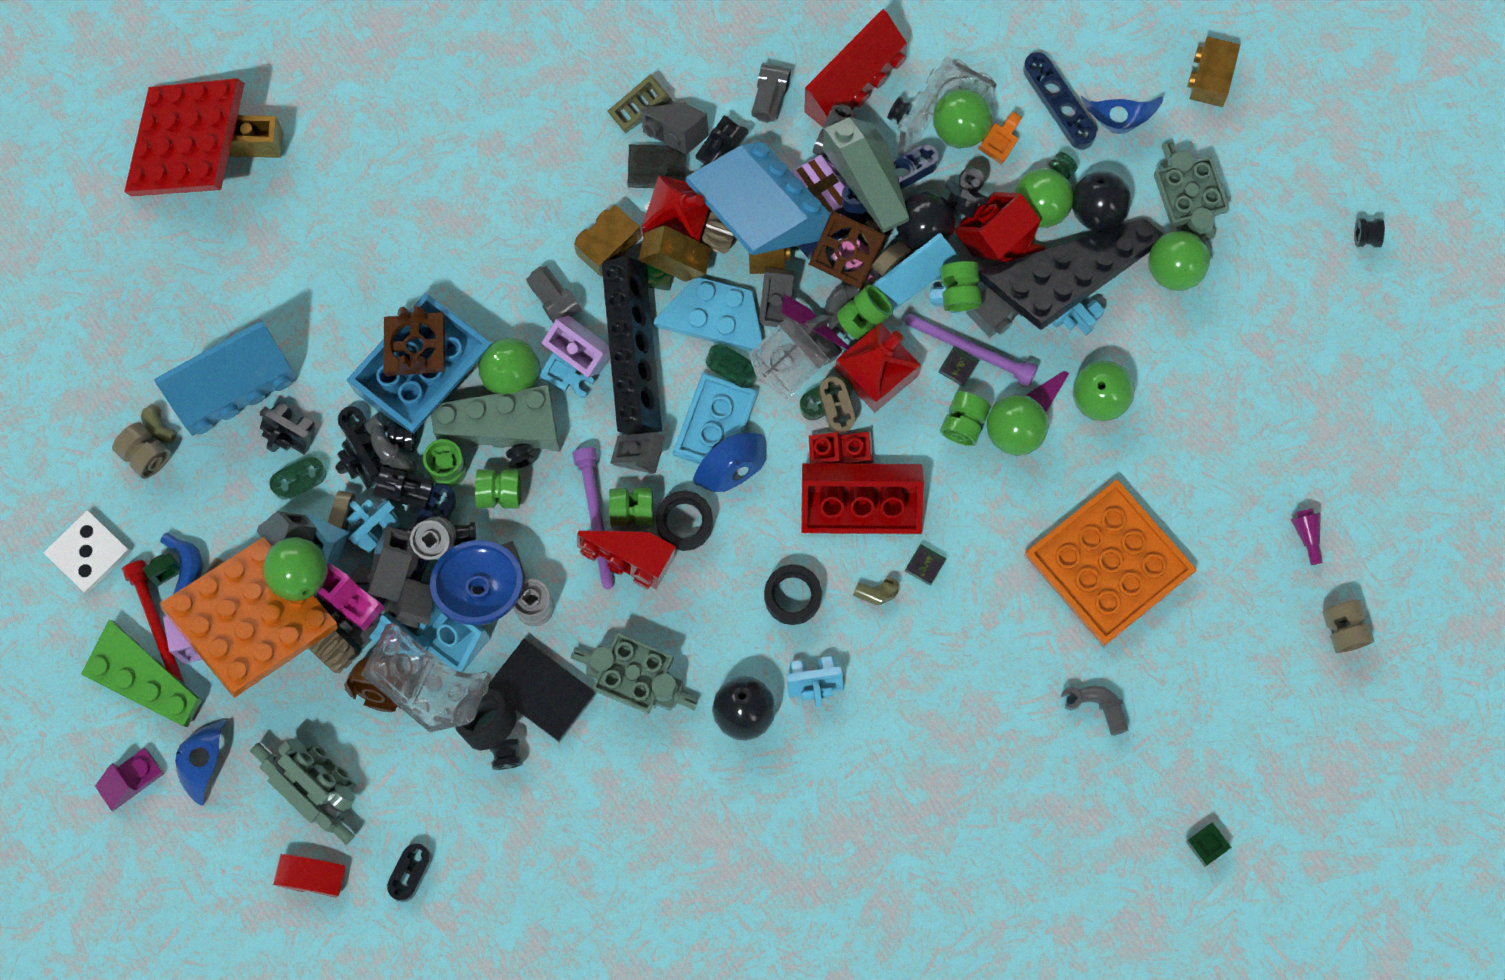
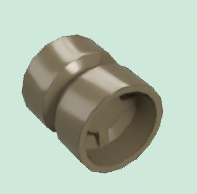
(137, 446)
(1348, 637)

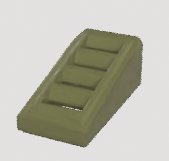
(632, 97)

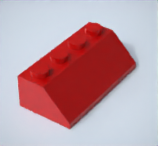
(856, 69)
(862, 498)

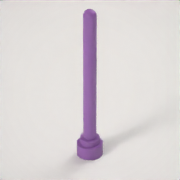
(1023, 371)
(585, 460)

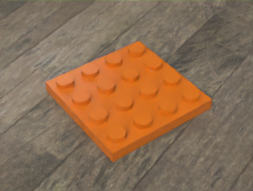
(1110, 562)
(241, 623)

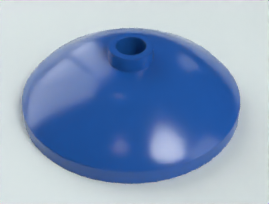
(475, 567)

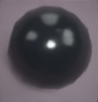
(1101, 201)
(928, 216)
(743, 708)

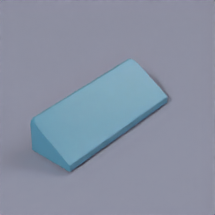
(917, 270)

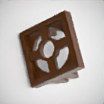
(819, 257)
(417, 364)

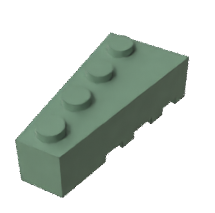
(499, 420)

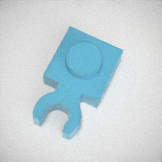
(561, 374)

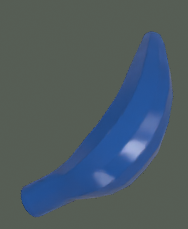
(189, 559)

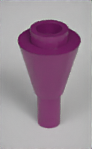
(1308, 528)

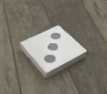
(87, 552)

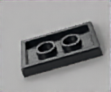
(542, 690)

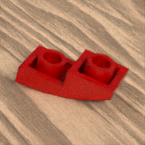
(841, 449)
(309, 875)

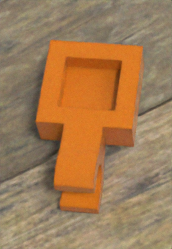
(1000, 139)

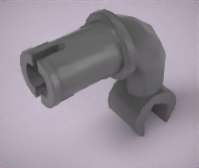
(839, 298)
(387, 452)
(1107, 702)

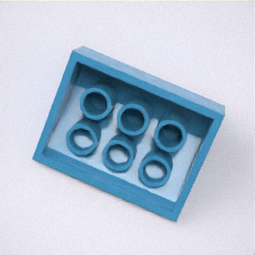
(760, 199)
(226, 379)
(415, 396)

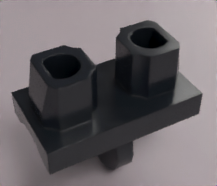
(721, 140)
(965, 196)
(283, 432)
(356, 459)
(403, 487)

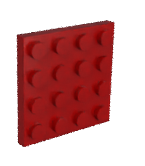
(184, 138)

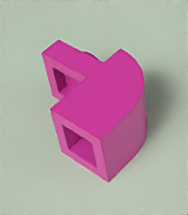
(348, 599)

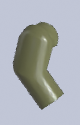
(151, 420)
(878, 594)

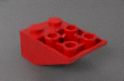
(629, 552)

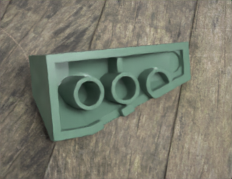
(868, 169)

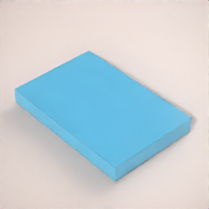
(715, 413)

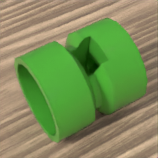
(961, 287)
(864, 312)
(966, 415)
(445, 462)
(498, 488)
(631, 507)

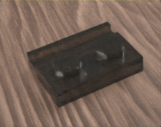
(650, 161)

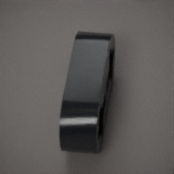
(402, 869)

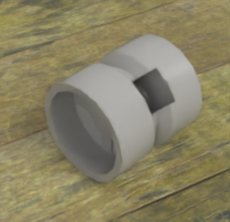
(433, 537)
(534, 604)

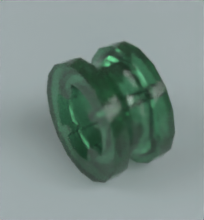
(1063, 164)

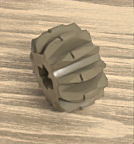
(717, 235)
(334, 652)

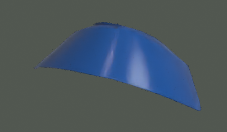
(1137, 112)
(719, 464)
(195, 778)

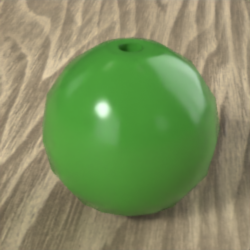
(962, 118)
(1047, 194)
(1179, 260)
(509, 366)
(1103, 390)
(1017, 425)
(295, 569)

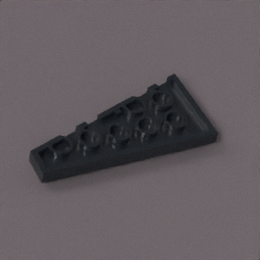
(1061, 277)

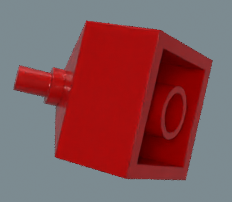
(677, 208)
(1001, 228)
(878, 367)

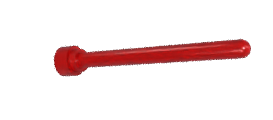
(136, 576)

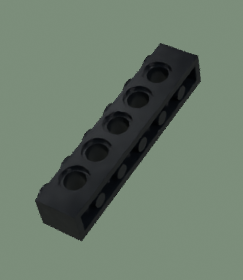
(631, 346)

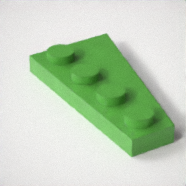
(135, 674)

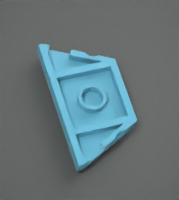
(713, 314)

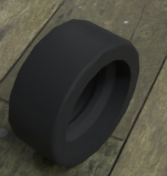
(679, 498)
(805, 575)
(496, 730)

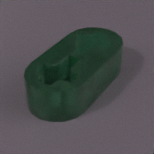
(731, 366)
(814, 396)
(294, 472)

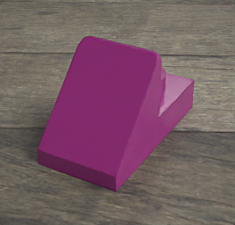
(125, 781)

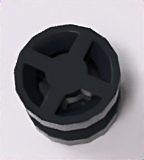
(1369, 232)
(401, 436)
(506, 755)

